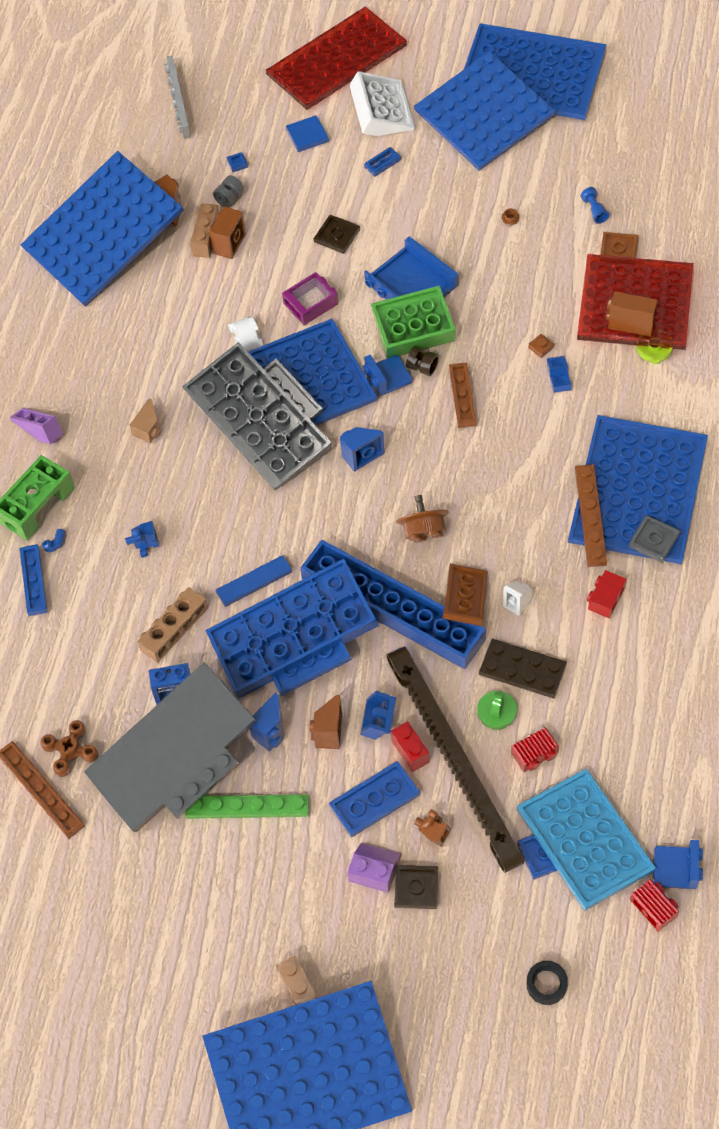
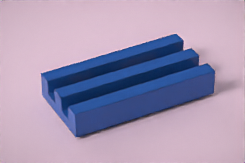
(384, 163)

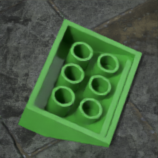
(412, 321)

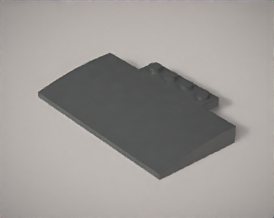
(261, 414)
(173, 751)

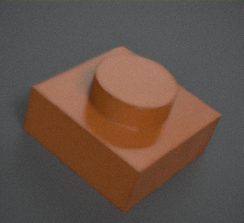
(541, 345)

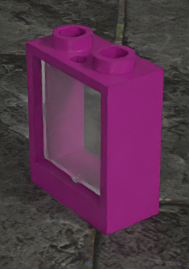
(310, 298)

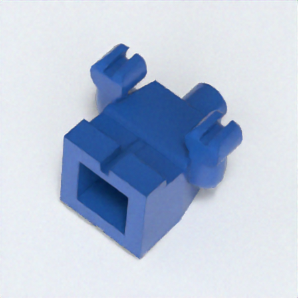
(143, 537)

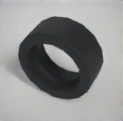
(547, 966)

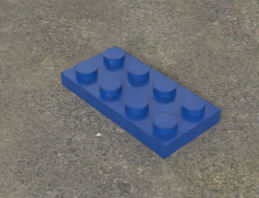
(374, 799)

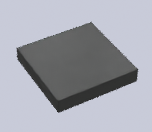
(654, 539)

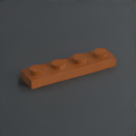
(462, 395)

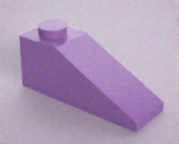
(39, 425)

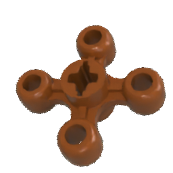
(69, 748)

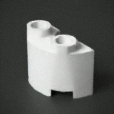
(246, 333)

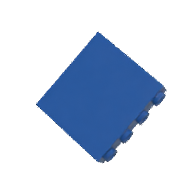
(410, 272)

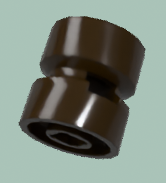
(423, 361)

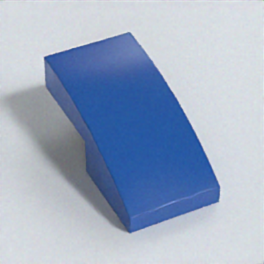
(559, 374)

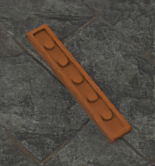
(41, 790)

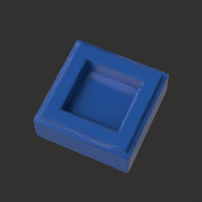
(237, 162)

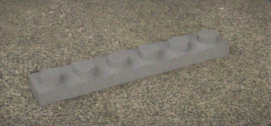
(177, 101)

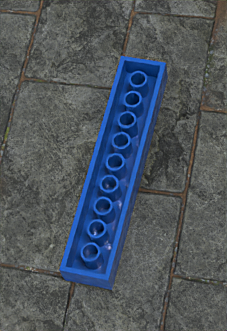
(404, 608)

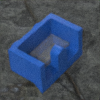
(378, 715)

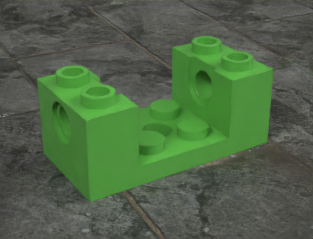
(20, 508)

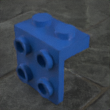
(386, 374)
(678, 866)

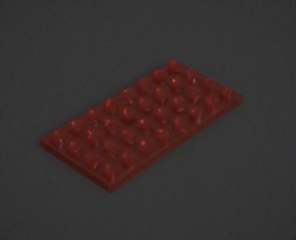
(336, 57)

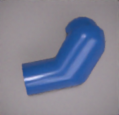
(55, 544)

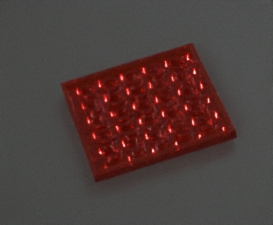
(655, 279)

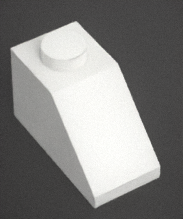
(516, 597)

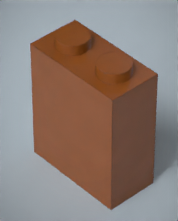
(631, 313)

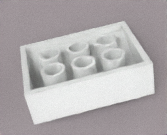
(381, 104)

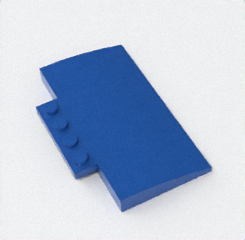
(293, 632)

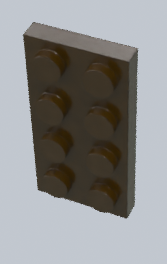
(523, 668)

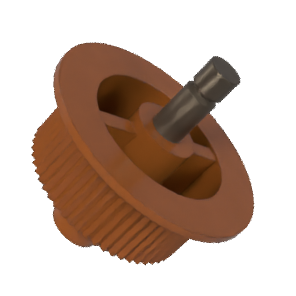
(424, 523)

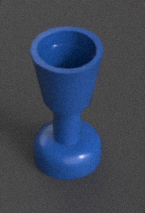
(598, 211)

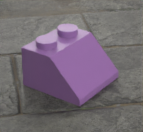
(373, 867)

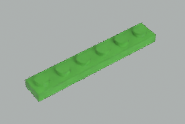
(250, 806)

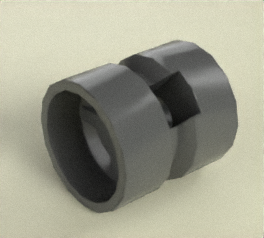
(228, 191)

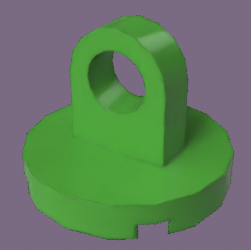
(497, 710)

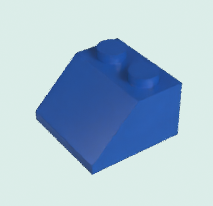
(361, 446)
(268, 729)

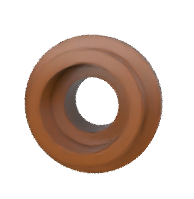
(510, 216)

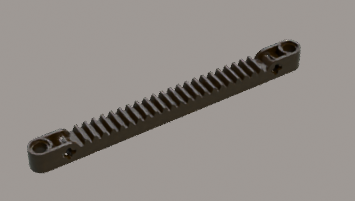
(408, 676)

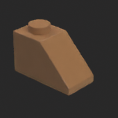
(145, 423)

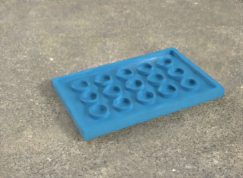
(585, 839)

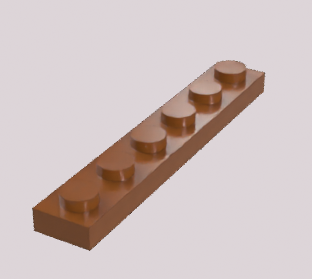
(590, 516)

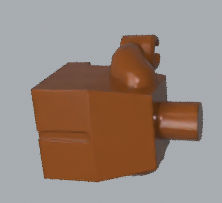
(432, 828)

